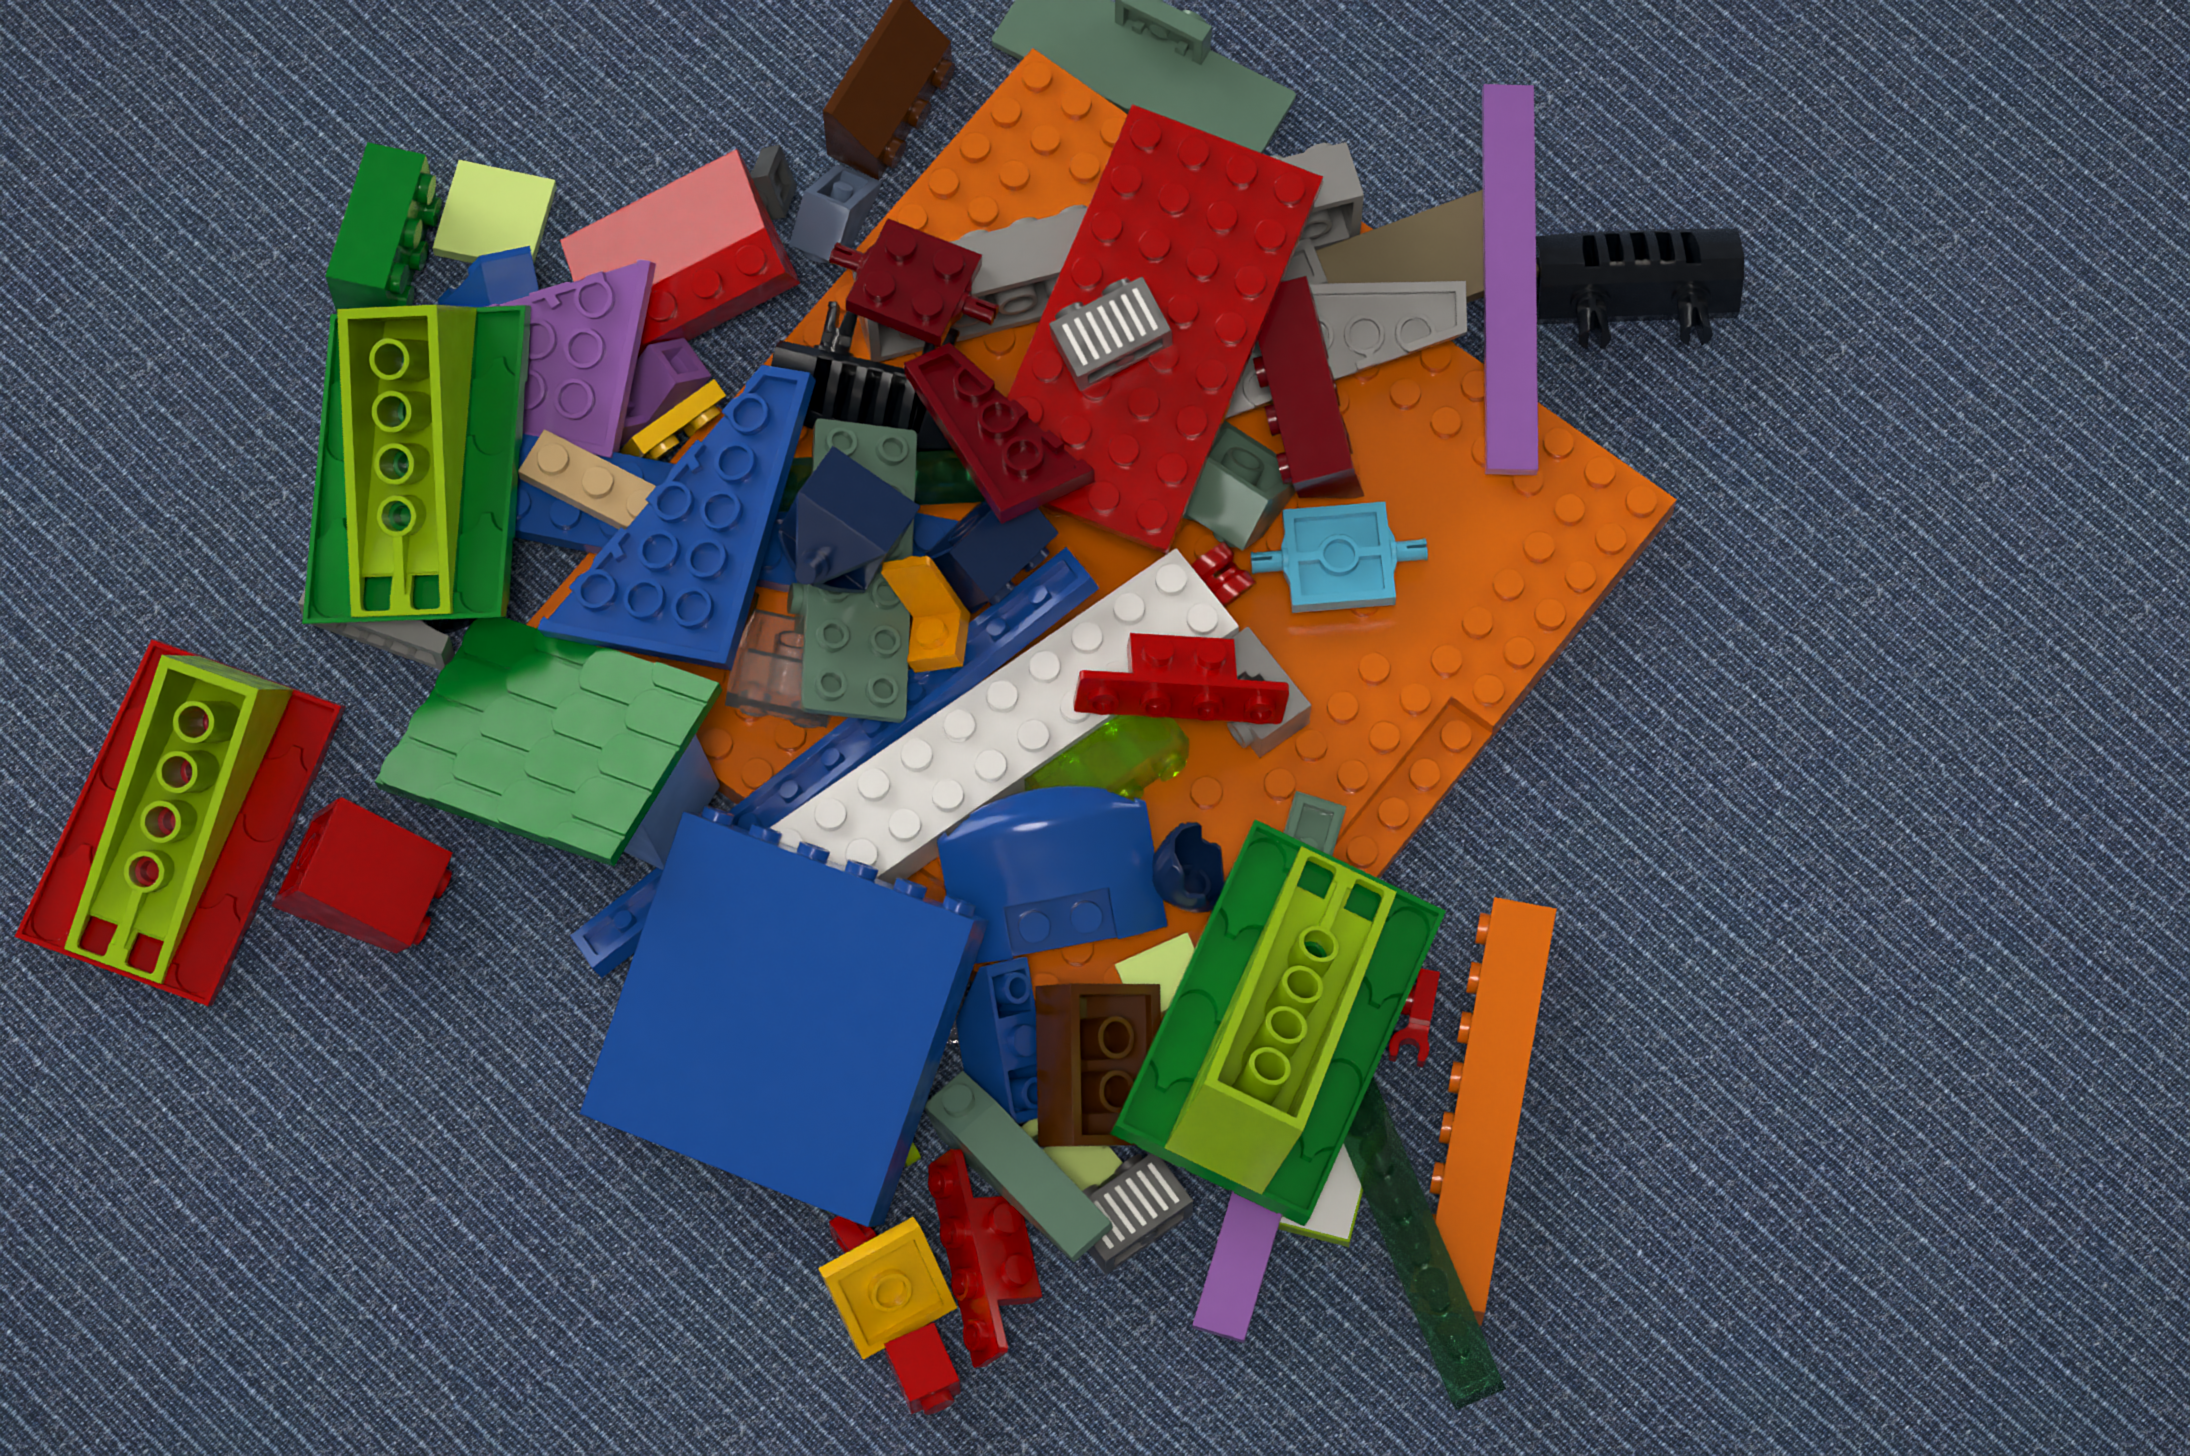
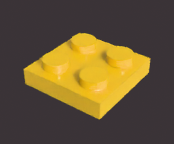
(688, 416)
(887, 1287)

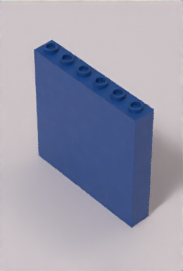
(784, 1015)

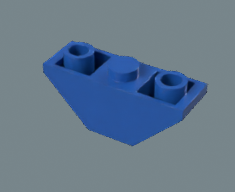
(1000, 1036)

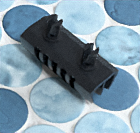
(1639, 278)
(860, 388)

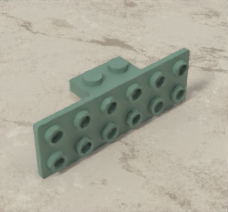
(1150, 59)
(858, 640)

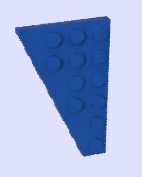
(693, 556)

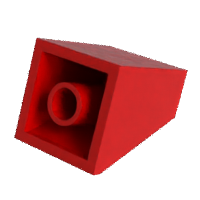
(364, 877)

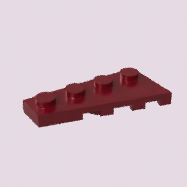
(993, 437)

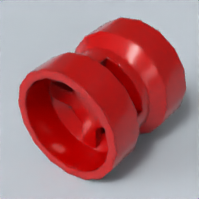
(1232, 581)

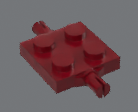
(914, 282)

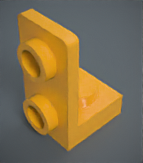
(937, 612)

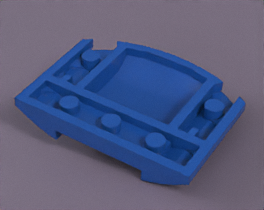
(1054, 869)

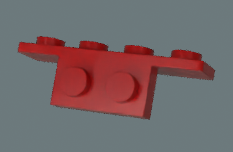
(1181, 680)
(986, 1256)

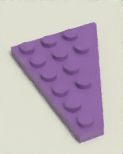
(585, 355)

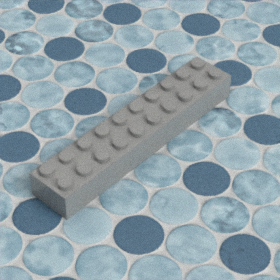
(1028, 255)

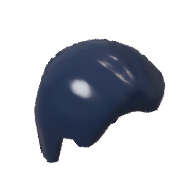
(1188, 869)

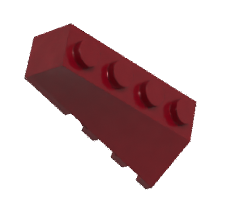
(1304, 398)

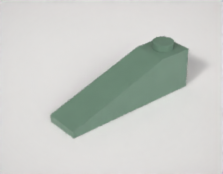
(1015, 1166)

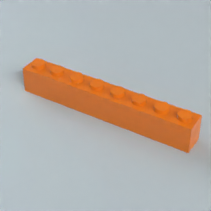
(1490, 1088)

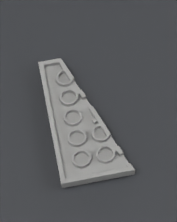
(1371, 327)

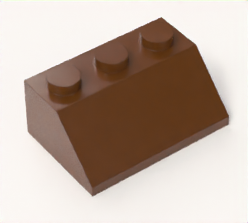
(887, 90)
(1089, 1056)

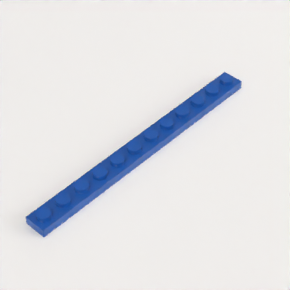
(990, 642)

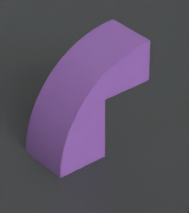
(661, 380)

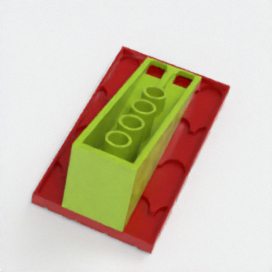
(181, 822)

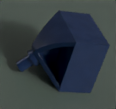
(843, 525)

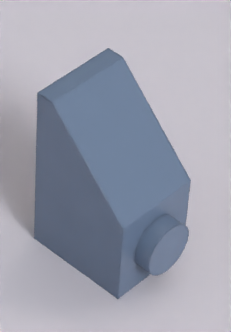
(833, 212)

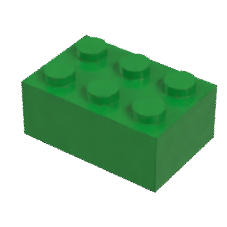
(384, 230)

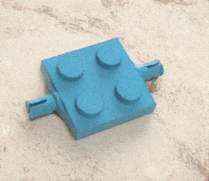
(1338, 557)

